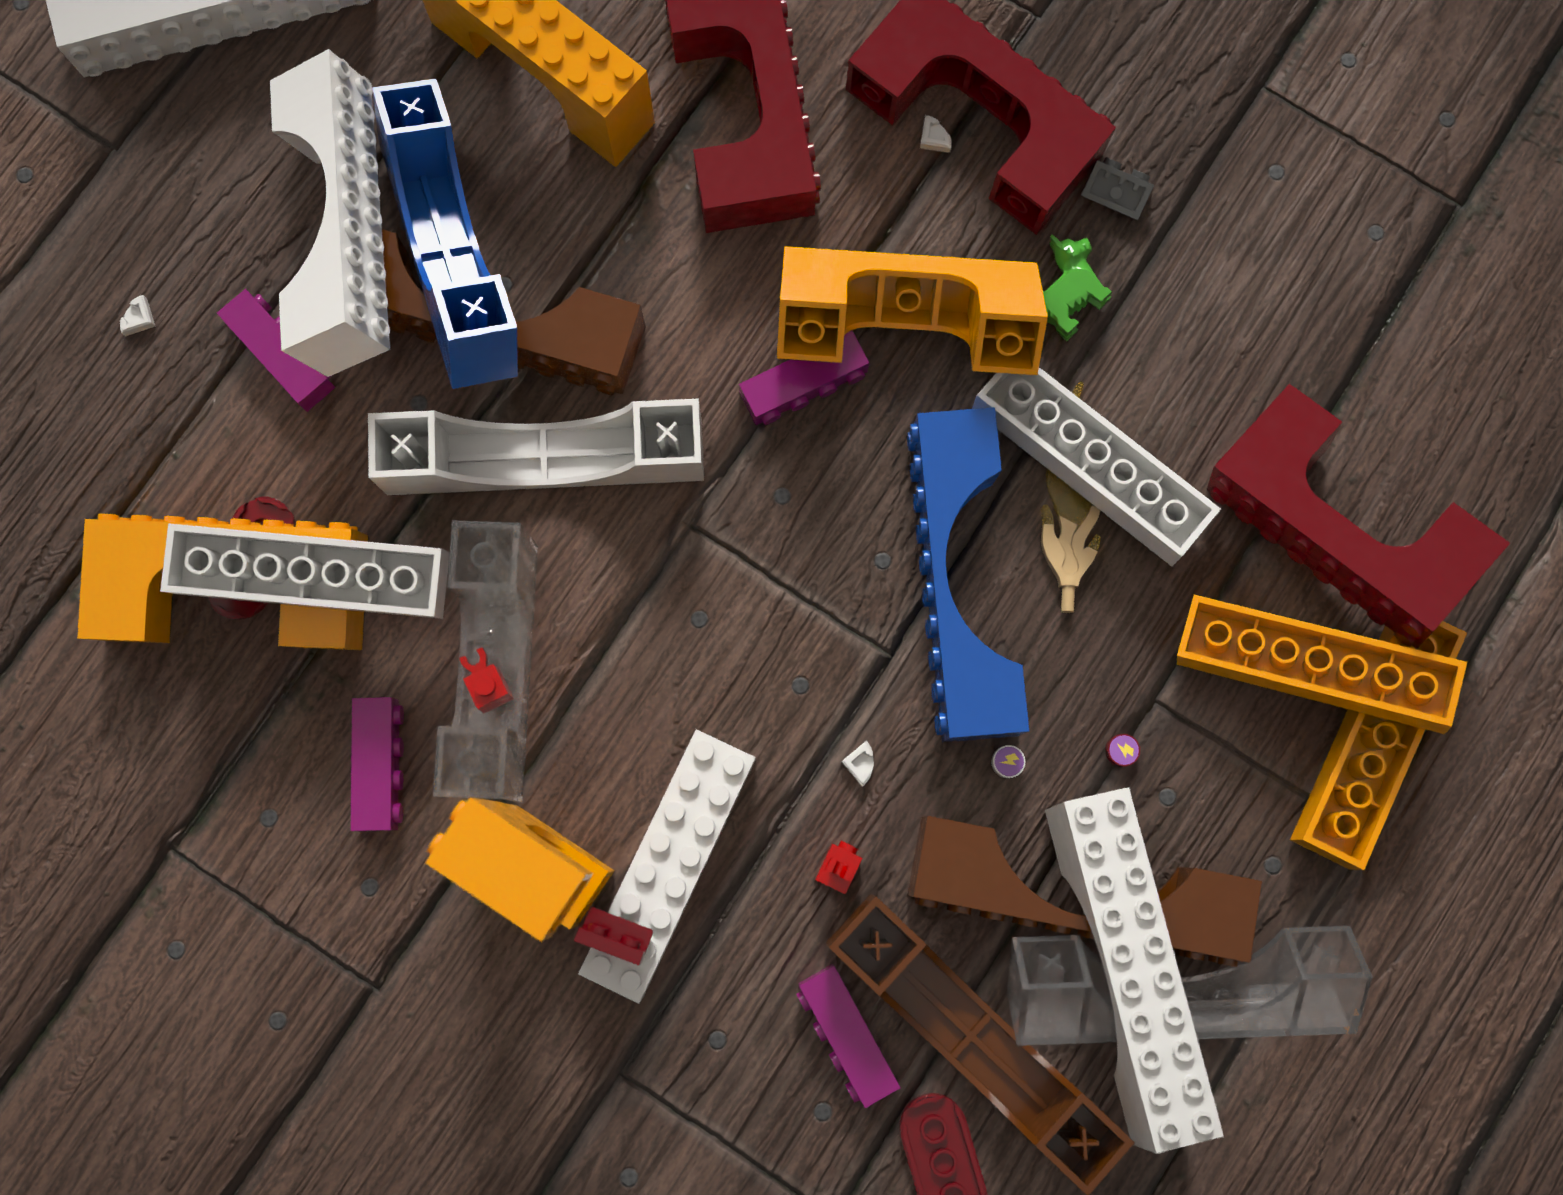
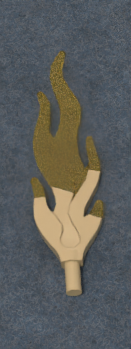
(1076, 519)

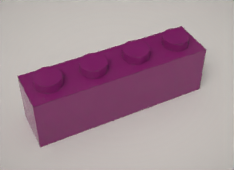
(262, 335)
(798, 381)
(376, 764)
(848, 1035)

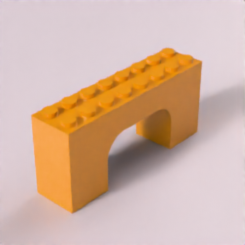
(592, 79)
(983, 301)
(125, 576)
(518, 866)

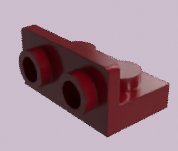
(614, 936)

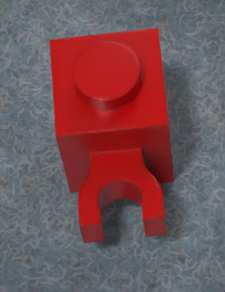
(486, 683)
(839, 866)

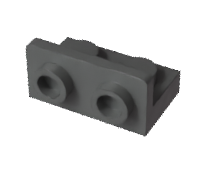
(1117, 188)

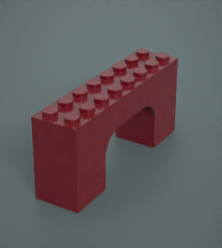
(940, 45)
(773, 170)
(1397, 585)

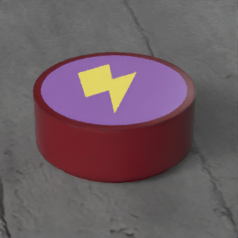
(1122, 750)

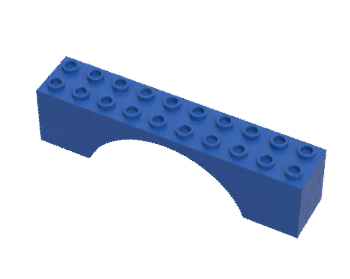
(462, 297)
(974, 686)

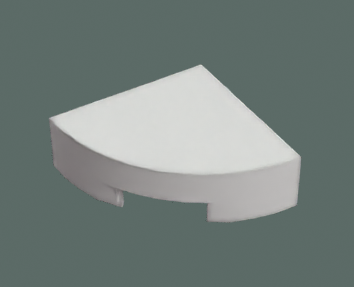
(935, 136)
(137, 317)
(860, 763)

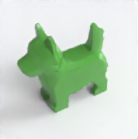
(1074, 287)

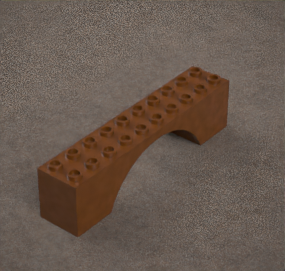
(582, 339)
(967, 871)
(980, 1044)

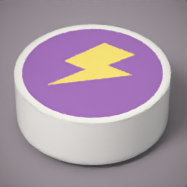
(1008, 761)

